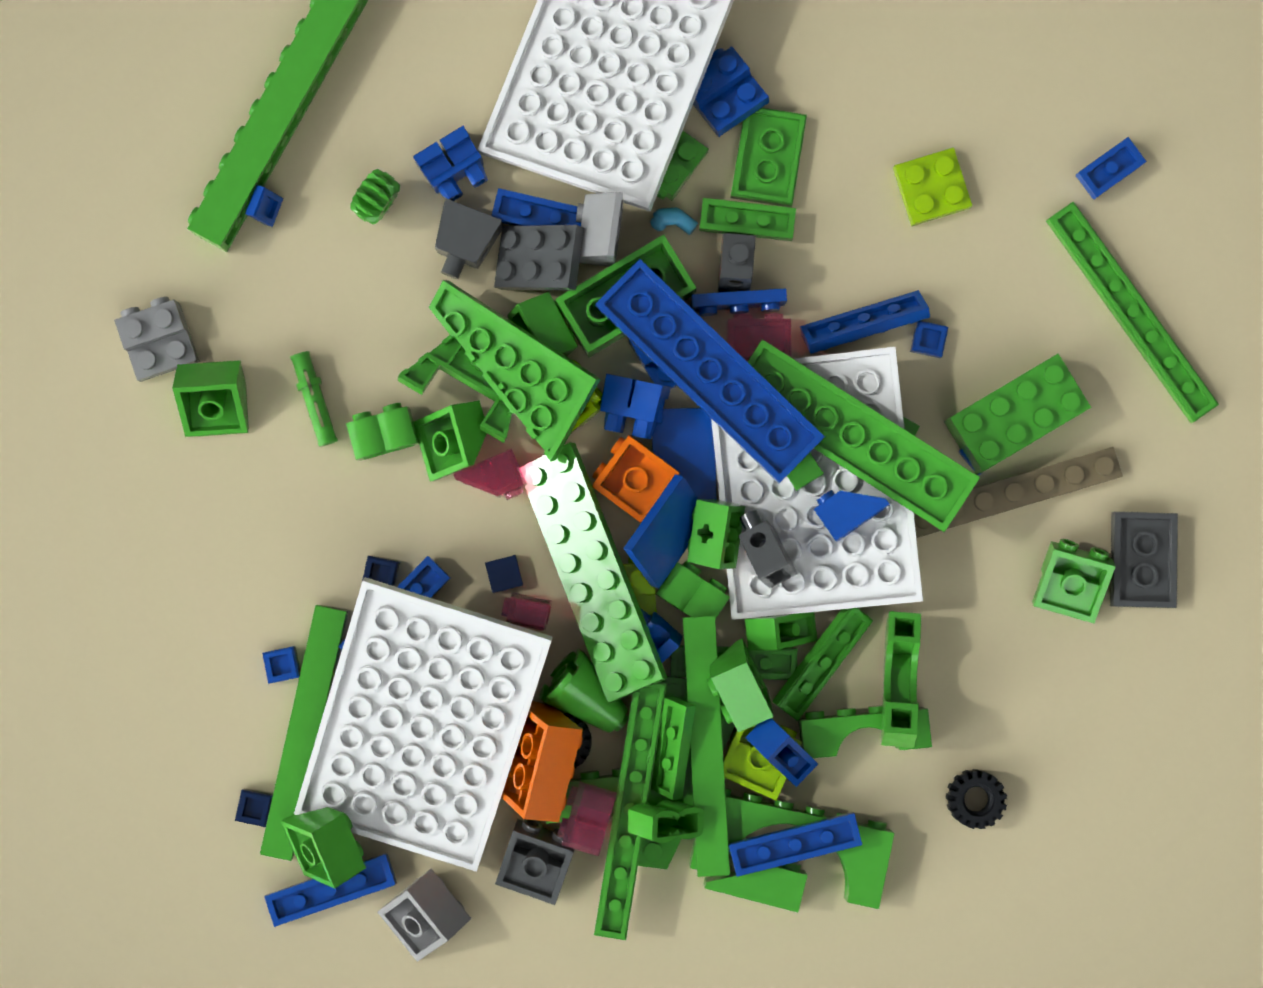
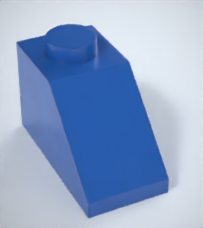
(847, 511)
(781, 751)

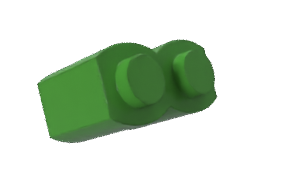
(382, 432)
(692, 593)
(665, 821)

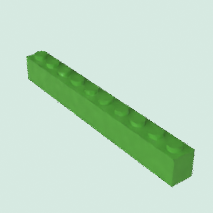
(273, 119)

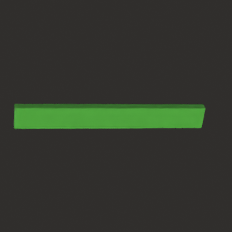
(1132, 312)
(304, 723)
(706, 747)
(632, 789)

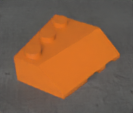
(543, 764)

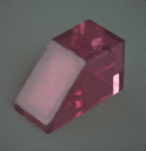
(495, 476)

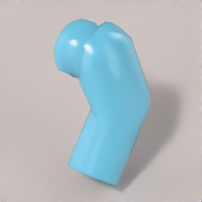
(673, 216)

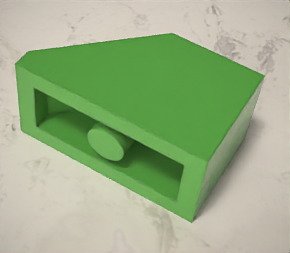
(780, 631)

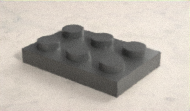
(539, 257)
(1144, 559)

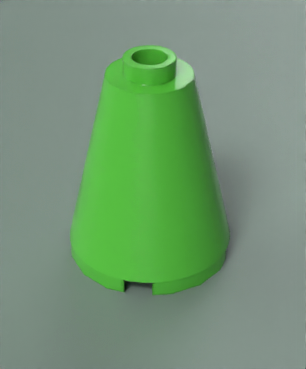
(579, 693)

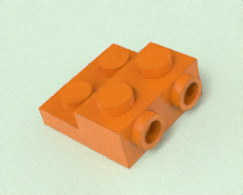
(633, 477)

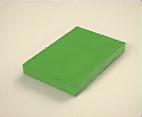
(769, 157)

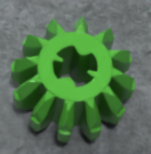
(375, 196)

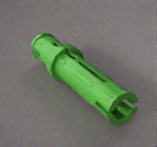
(302, 363)

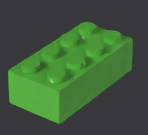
(589, 324)
(1017, 414)

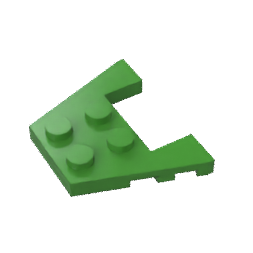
(451, 359)

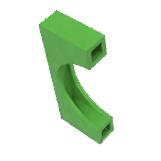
(862, 865)

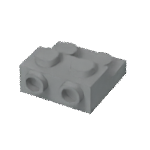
(156, 338)

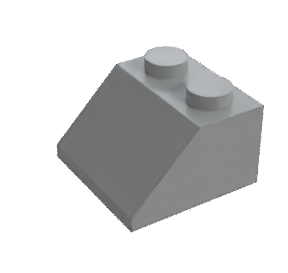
(601, 223)
(424, 915)

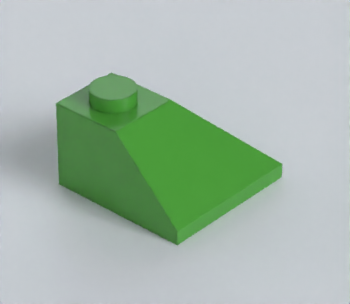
(450, 438)

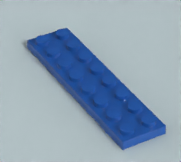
(709, 371)

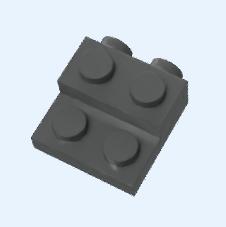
(535, 862)

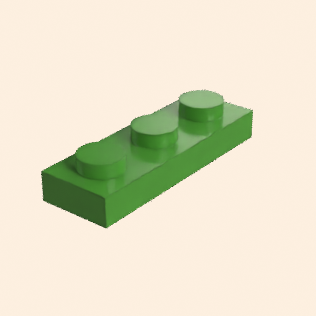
(747, 219)
(673, 748)

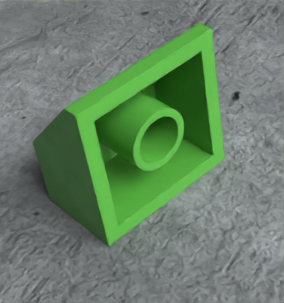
(211, 398)
(740, 687)
(325, 845)

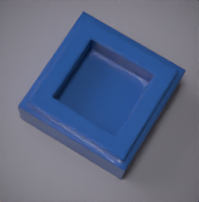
(264, 205)
(929, 339)
(281, 664)

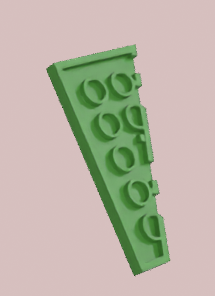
(526, 373)

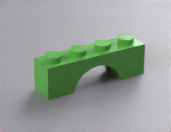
(900, 679)
(824, 734)

